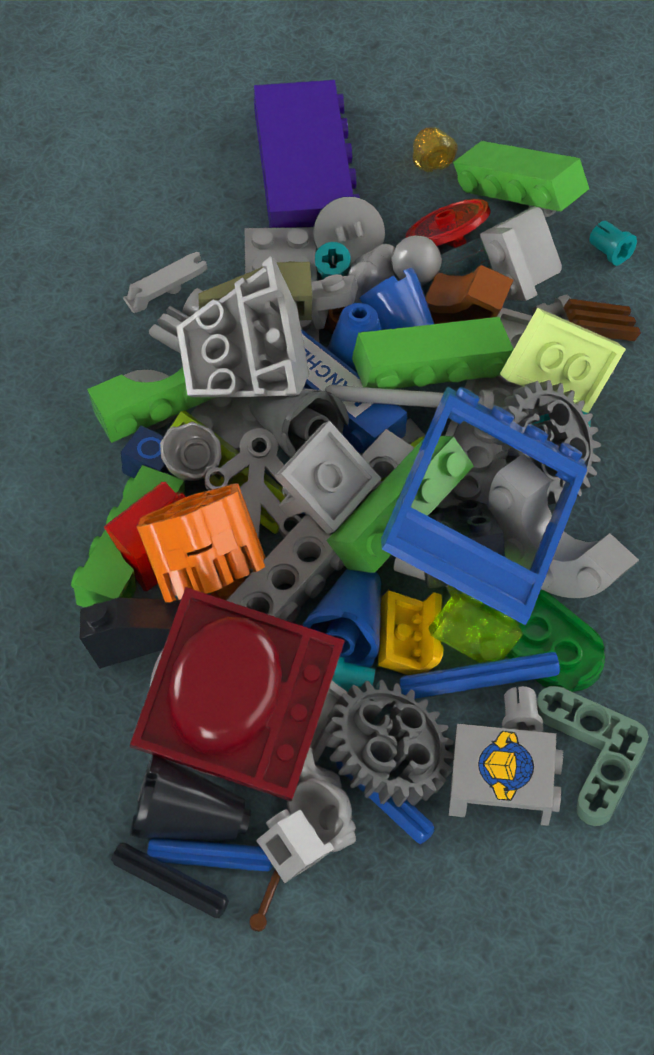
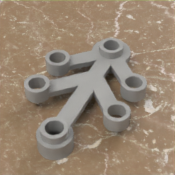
(254, 490)

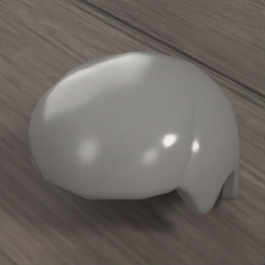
(190, 451)

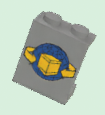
(505, 770)

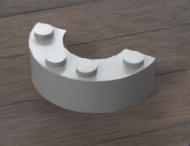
(523, 513)

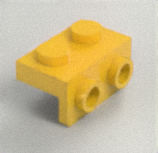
(405, 635)

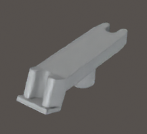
(164, 280)

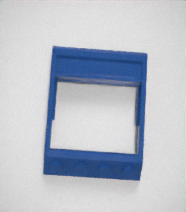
(460, 559)

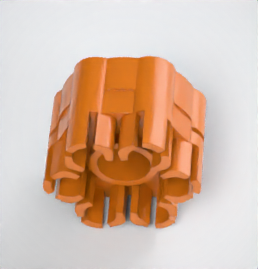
(197, 538)

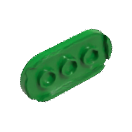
(560, 631)

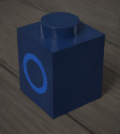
(143, 450)

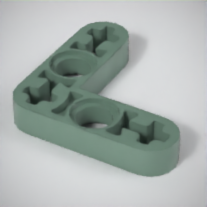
(607, 739)

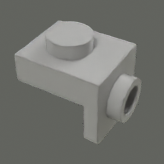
(331, 293)

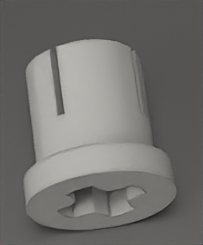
(523, 714)

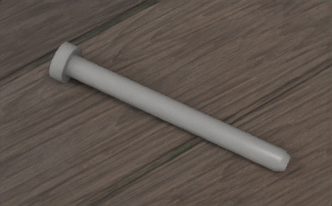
(398, 397)

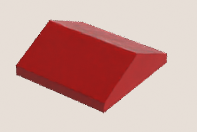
(126, 536)

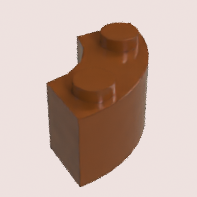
(467, 296)

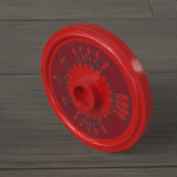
(452, 222)

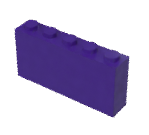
(302, 150)

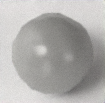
(419, 254)

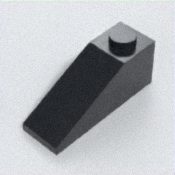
(126, 628)

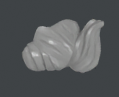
(372, 269)
(324, 805)

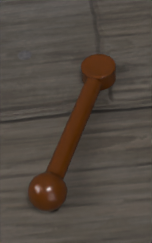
(258, 921)

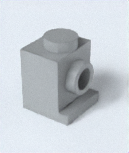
(292, 844)

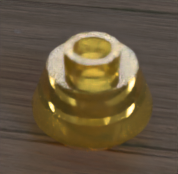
(433, 149)

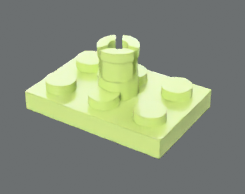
(564, 355)

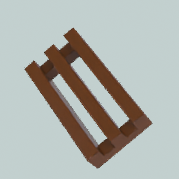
(603, 318)

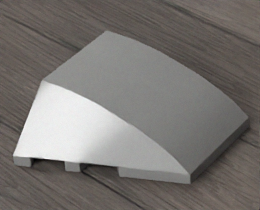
(246, 341)

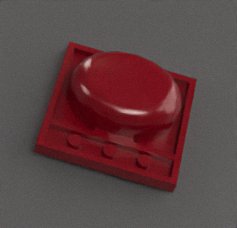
(237, 694)

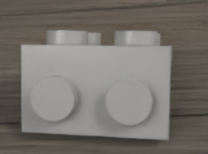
(523, 252)

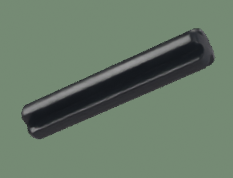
(170, 880)

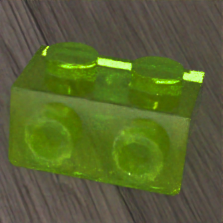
(475, 628)

